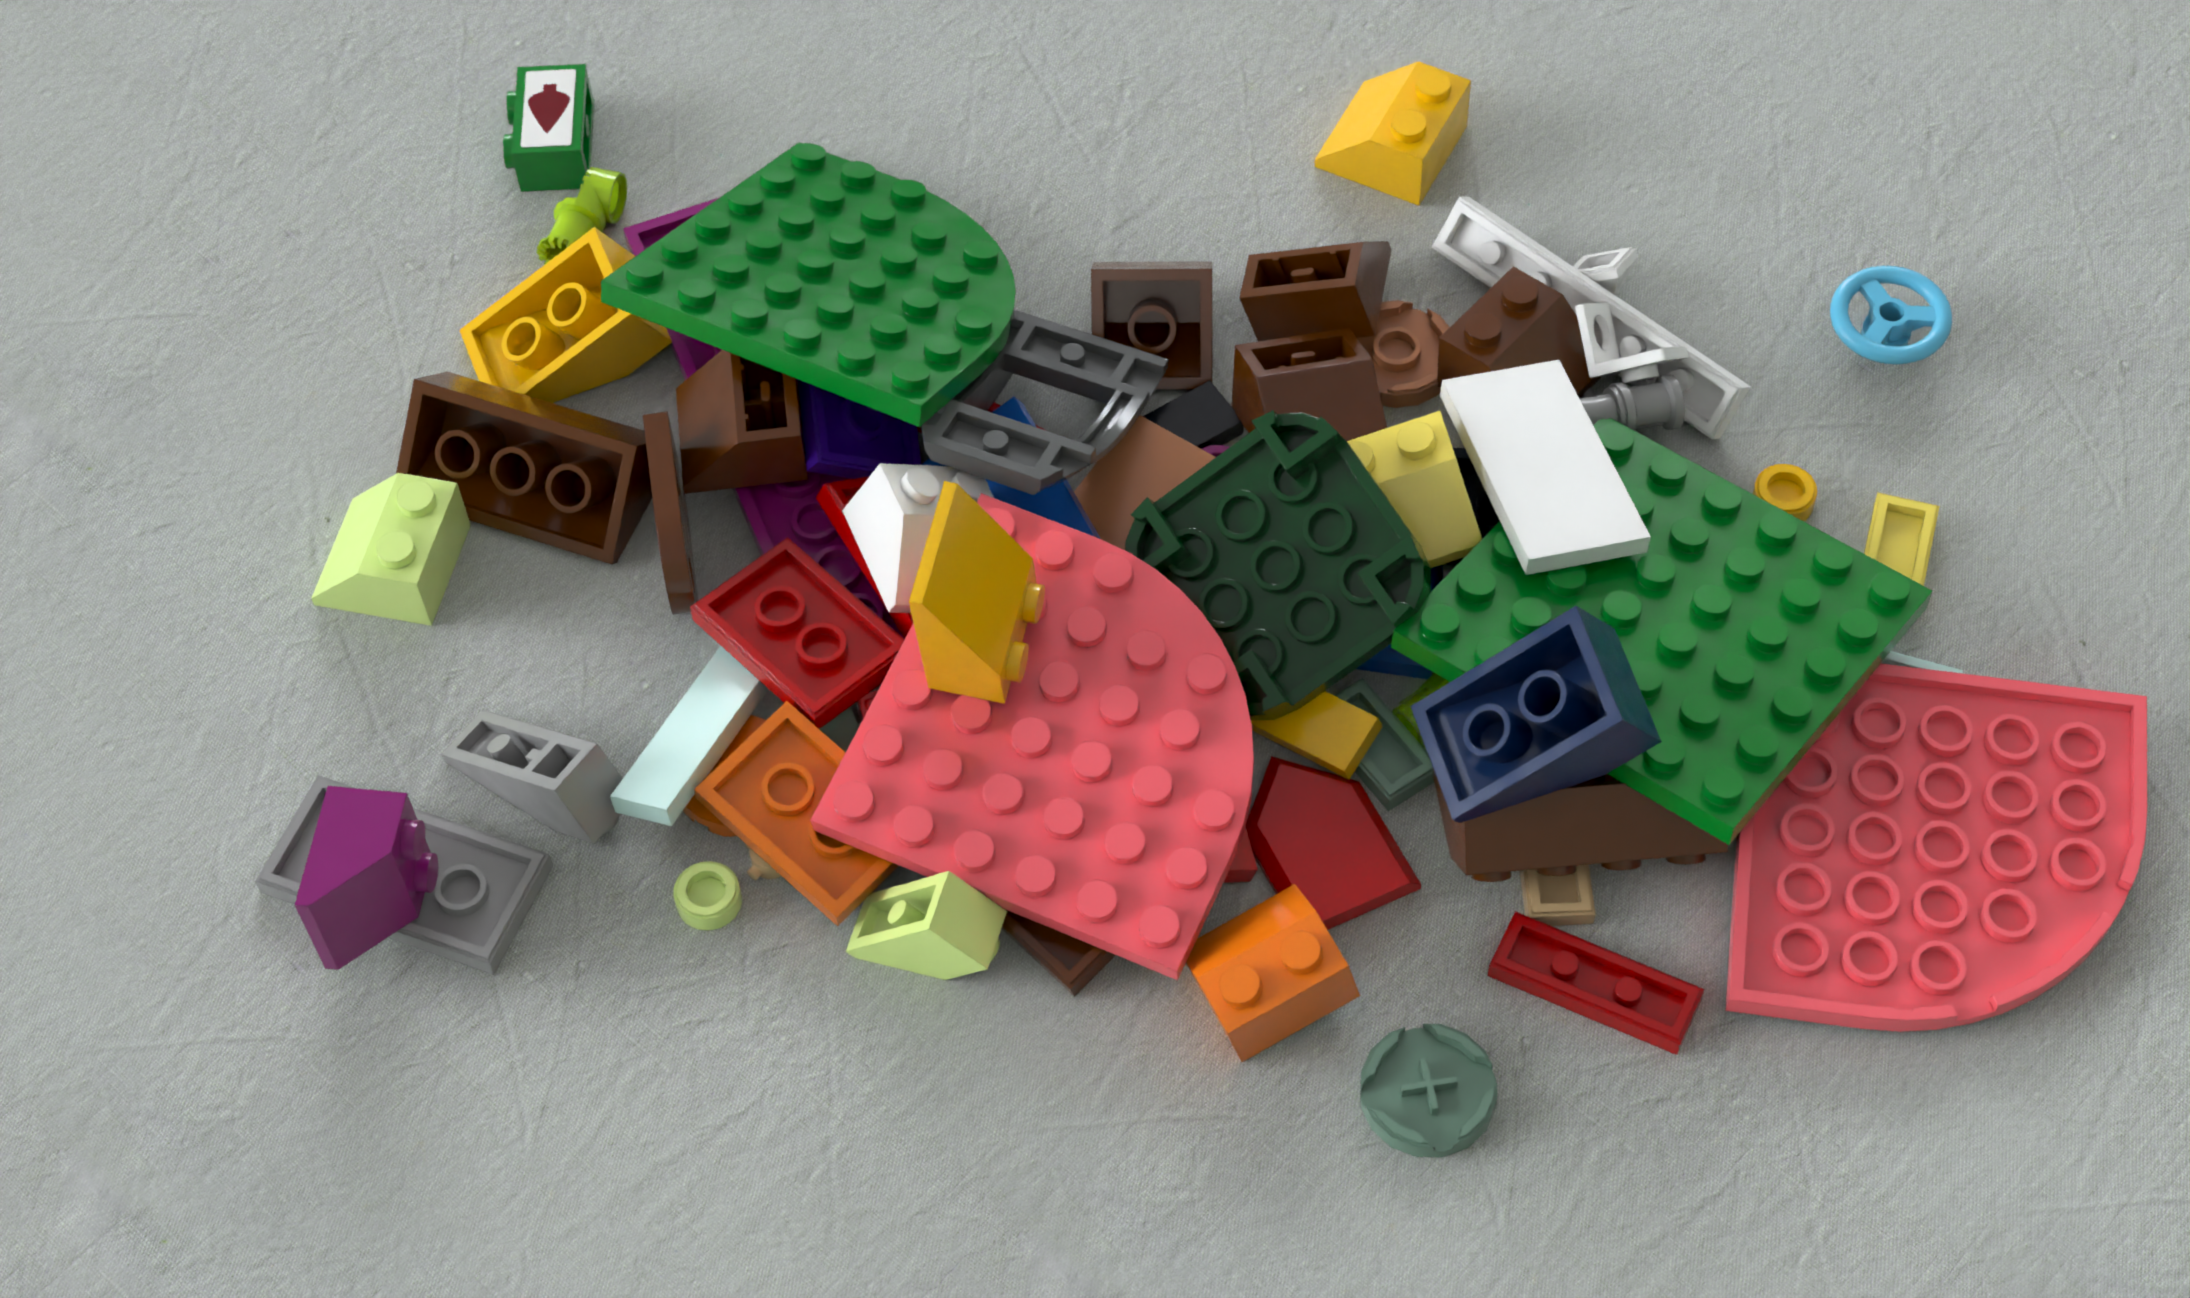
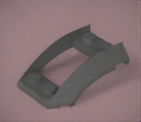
(1025, 456)

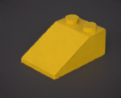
(554, 331)
(973, 601)

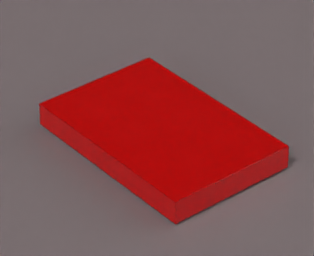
(800, 632)

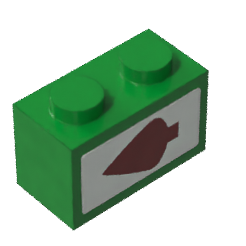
(550, 127)

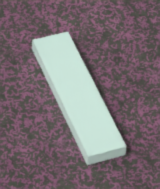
(689, 741)

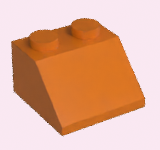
(1271, 972)

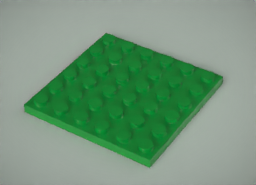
(1731, 621)

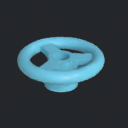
(1890, 320)

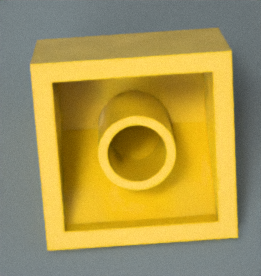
(1399, 131)

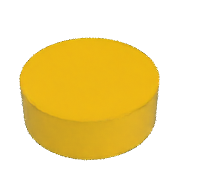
(1788, 489)

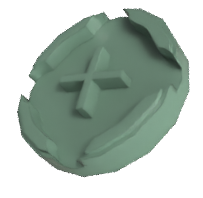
(1428, 1090)

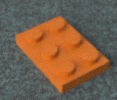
(767, 800)

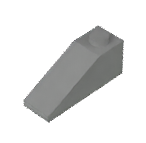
(541, 772)

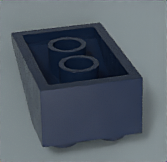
(1535, 718)

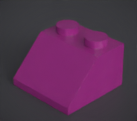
(363, 872)

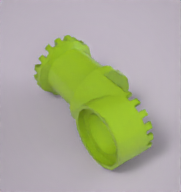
(598, 203)

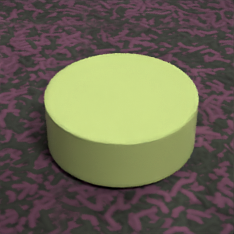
(707, 895)

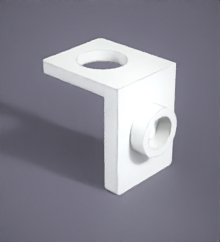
(1607, 360)

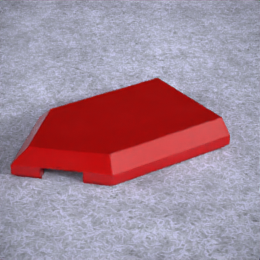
(1326, 841)

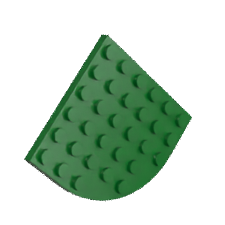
(833, 283)

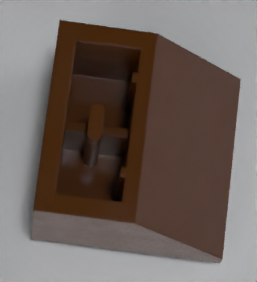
(1316, 289)
(1311, 374)
(739, 426)

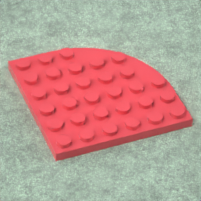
(1100, 783)
(1939, 852)

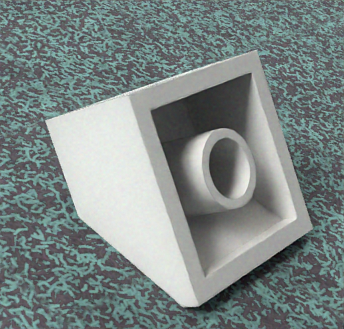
(894, 519)

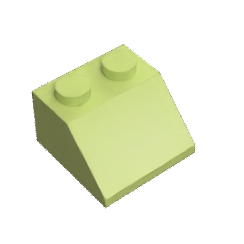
(396, 550)

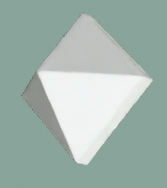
(1608, 267)

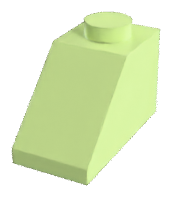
(929, 928)

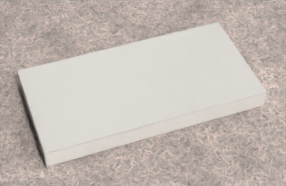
(1544, 467)

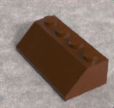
(529, 464)
(1574, 827)

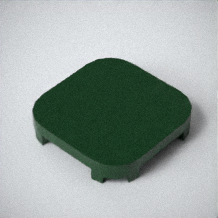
(1287, 558)

